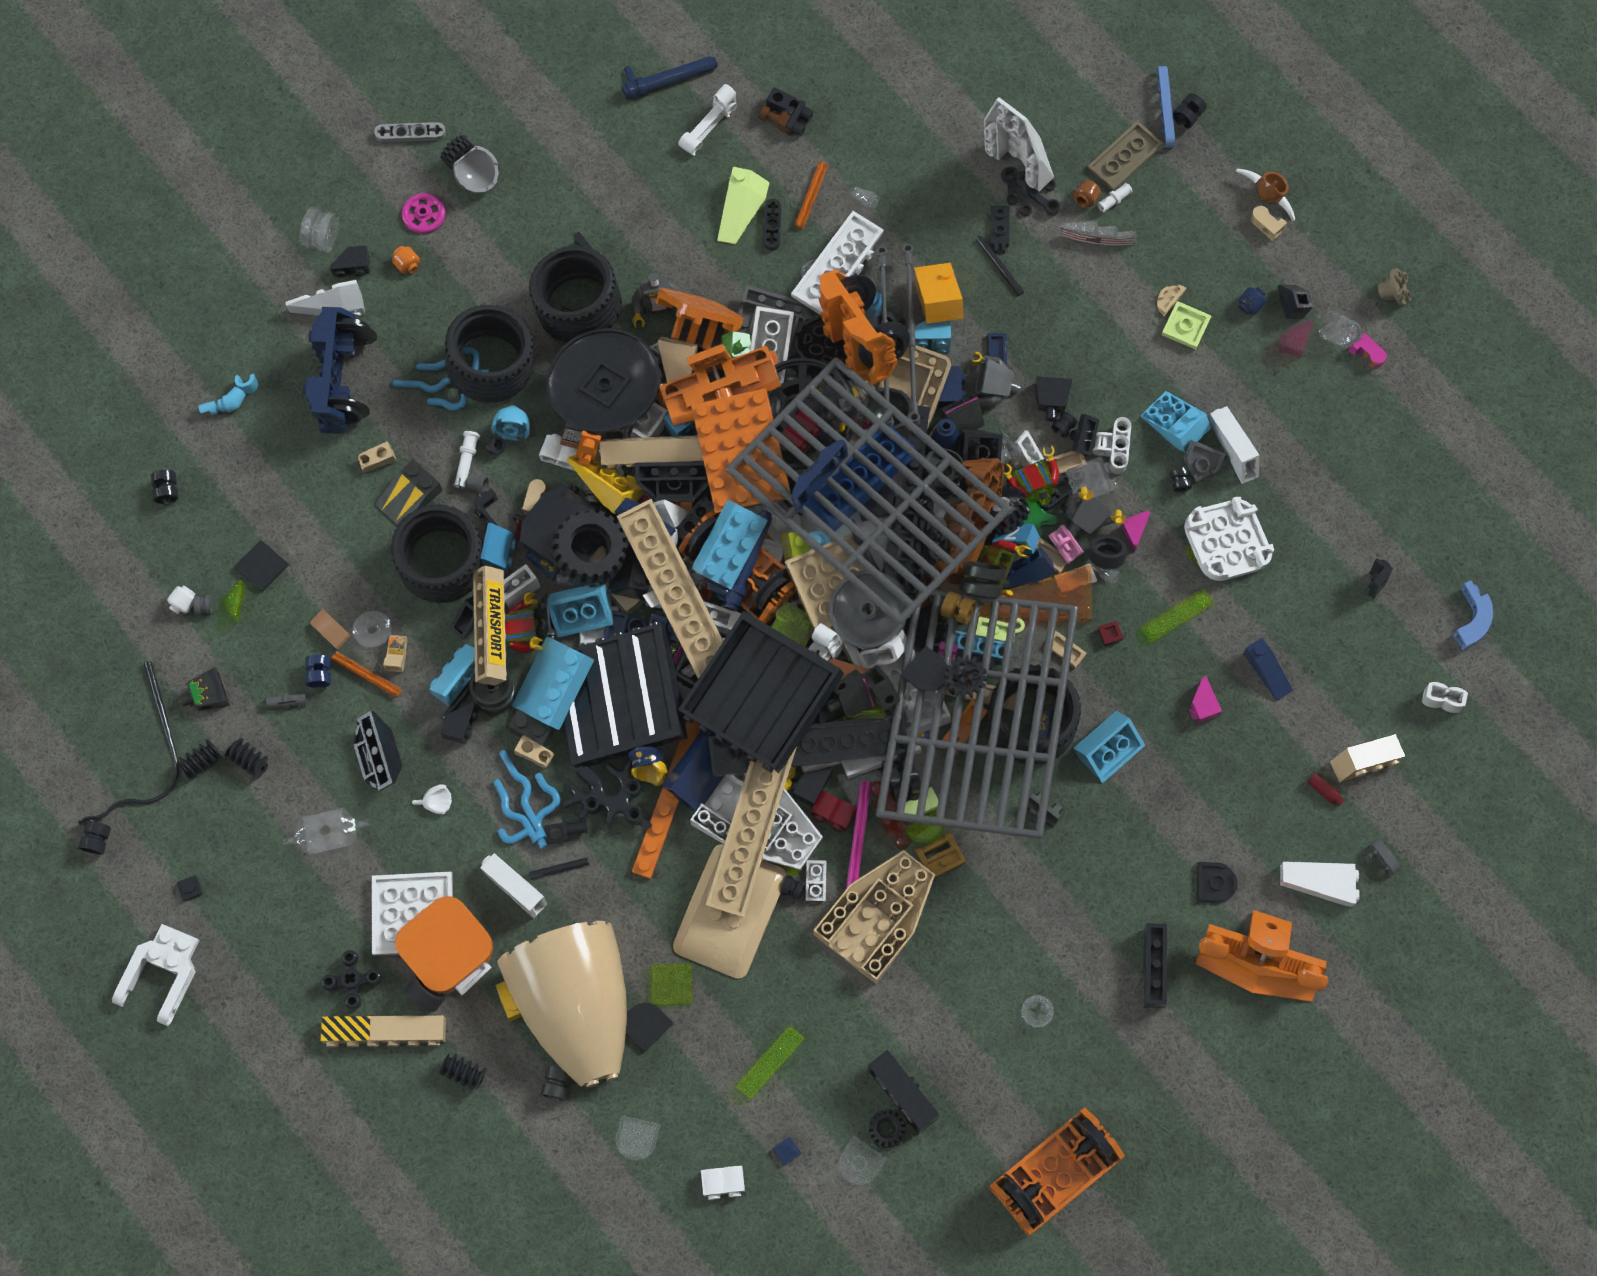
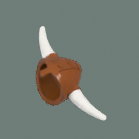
(1271, 188)

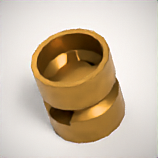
(953, 603)

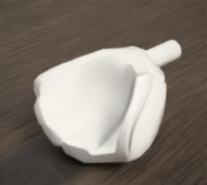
(436, 799)

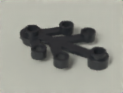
(1027, 191)

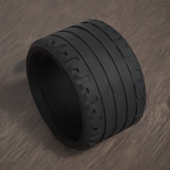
(566, 265)
(488, 321)
(419, 524)
(1071, 709)

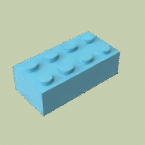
(729, 544)

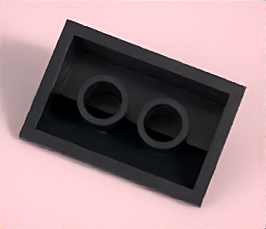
(978, 445)
(631, 578)

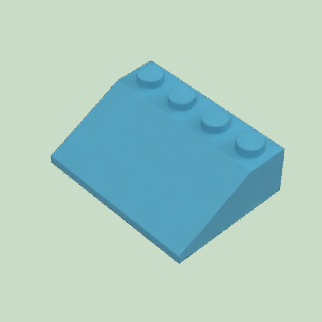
(552, 683)

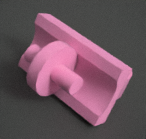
(1066, 544)

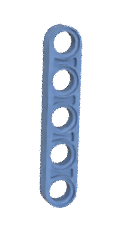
(1165, 103)

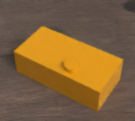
(938, 293)

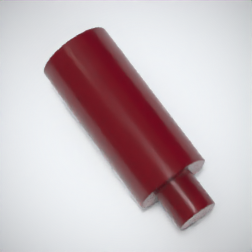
(1325, 789)

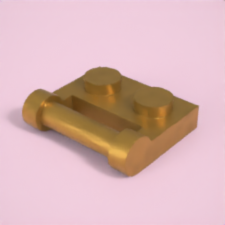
(943, 861)

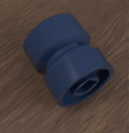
(318, 671)

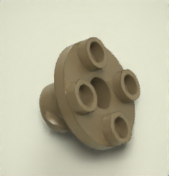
(1395, 287)

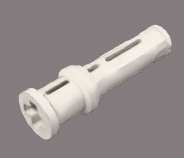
(467, 450)

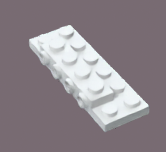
(844, 252)

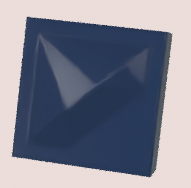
(787, 1151)

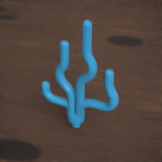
(443, 383)
(533, 825)

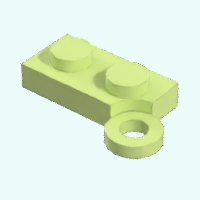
(1000, 631)

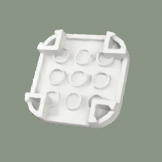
(1228, 539)

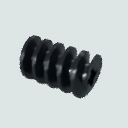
(199, 758)
(246, 758)
(462, 1072)

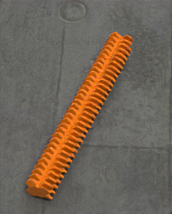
(811, 195)
(361, 671)

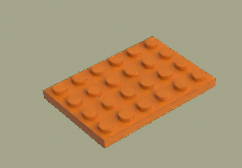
(724, 431)

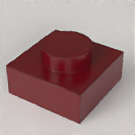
(1110, 633)

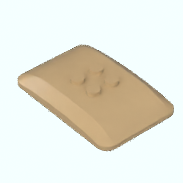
(930, 378)
(724, 939)

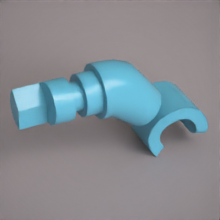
(233, 399)

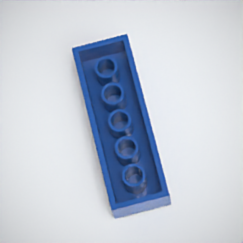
(864, 474)

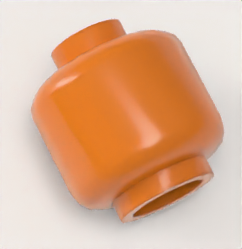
(405, 260)

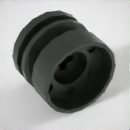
(950, 472)

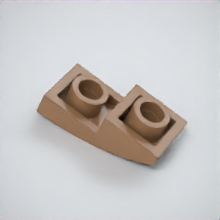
(330, 629)

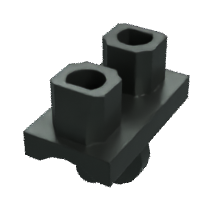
(1053, 812)

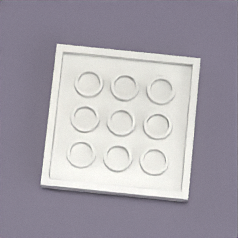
(398, 900)

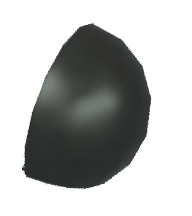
(896, 398)

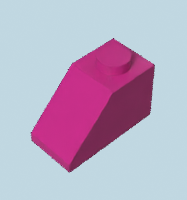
(1204, 703)

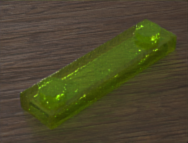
(1176, 616)
(770, 1062)

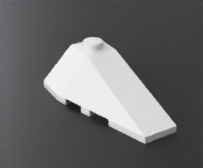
(343, 295)

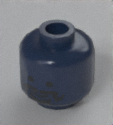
(1252, 300)

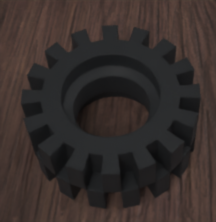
(455, 150)
(892, 1117)

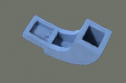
(1482, 617)

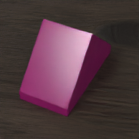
(1134, 528)

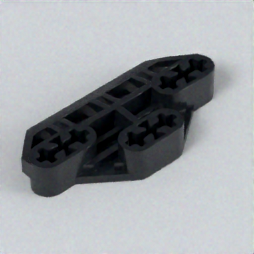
(913, 541)

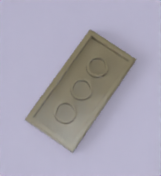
(1125, 156)

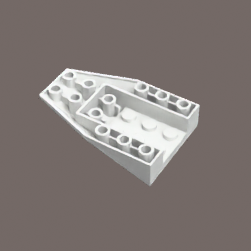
(1012, 132)
(791, 835)

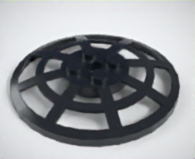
(811, 401)

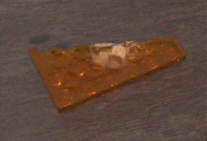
(1065, 588)

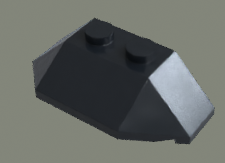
(672, 480)
(376, 751)

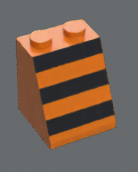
(704, 335)

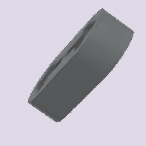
(1385, 856)

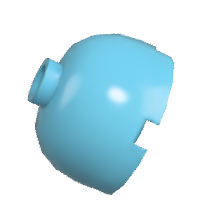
(511, 423)

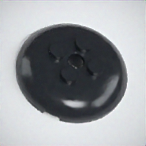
(813, 344)

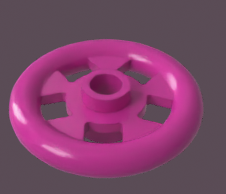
(423, 227)

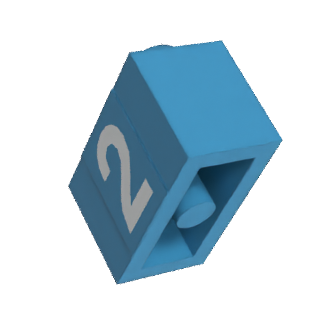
(1024, 535)

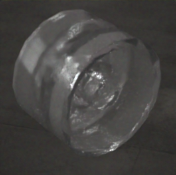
(319, 230)

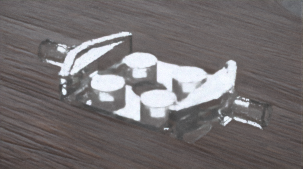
(342, 831)

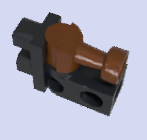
(790, 111)

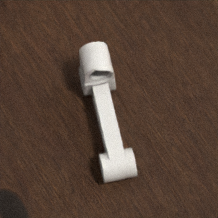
(723, 104)

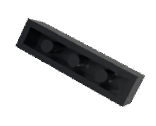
(1155, 965)

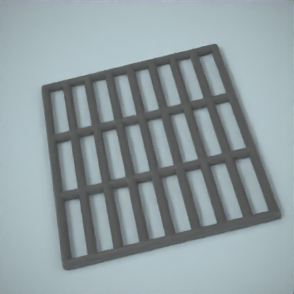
(895, 513)
(971, 748)

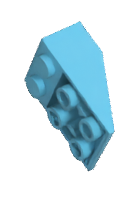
(934, 336)
(1176, 420)

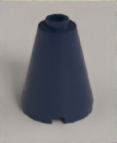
(945, 435)

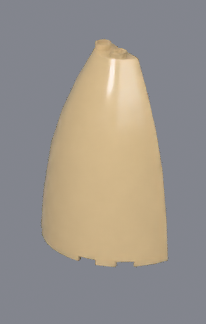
(573, 997)

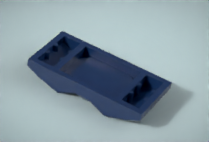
(818, 473)

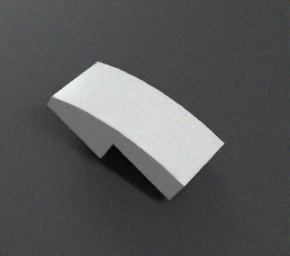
(815, 880)

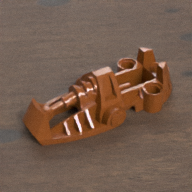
(991, 474)

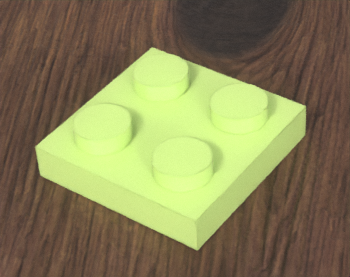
(1186, 325)

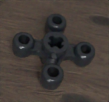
(352, 988)

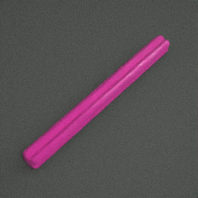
(859, 831)

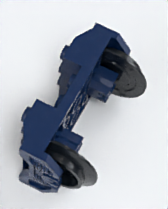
(332, 337)

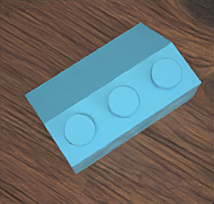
(580, 609)
(454, 675)
(1109, 746)

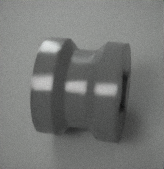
(203, 604)

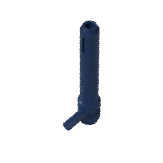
(642, 86)
(733, 596)

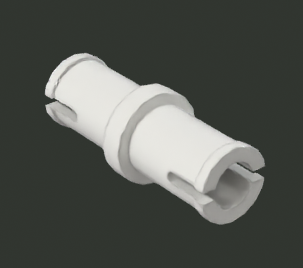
(1114, 197)

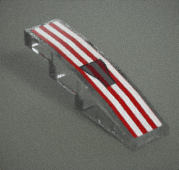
(1091, 233)

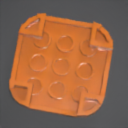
(697, 308)
(444, 944)

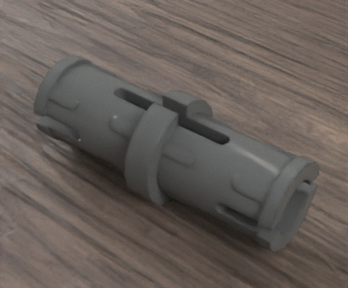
(286, 700)

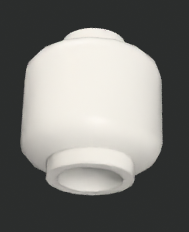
(181, 599)

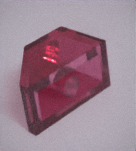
(1295, 339)

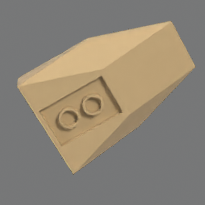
(877, 915)

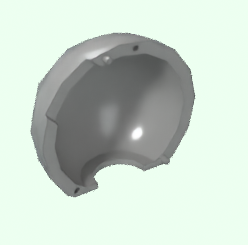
(476, 170)

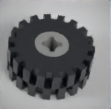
(1018, 513)

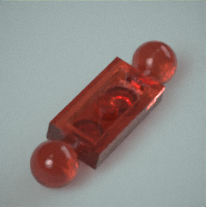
(892, 827)

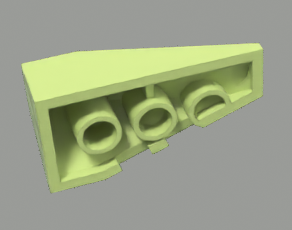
(742, 201)

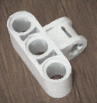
(1109, 446)
(826, 642)

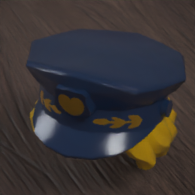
(648, 765)

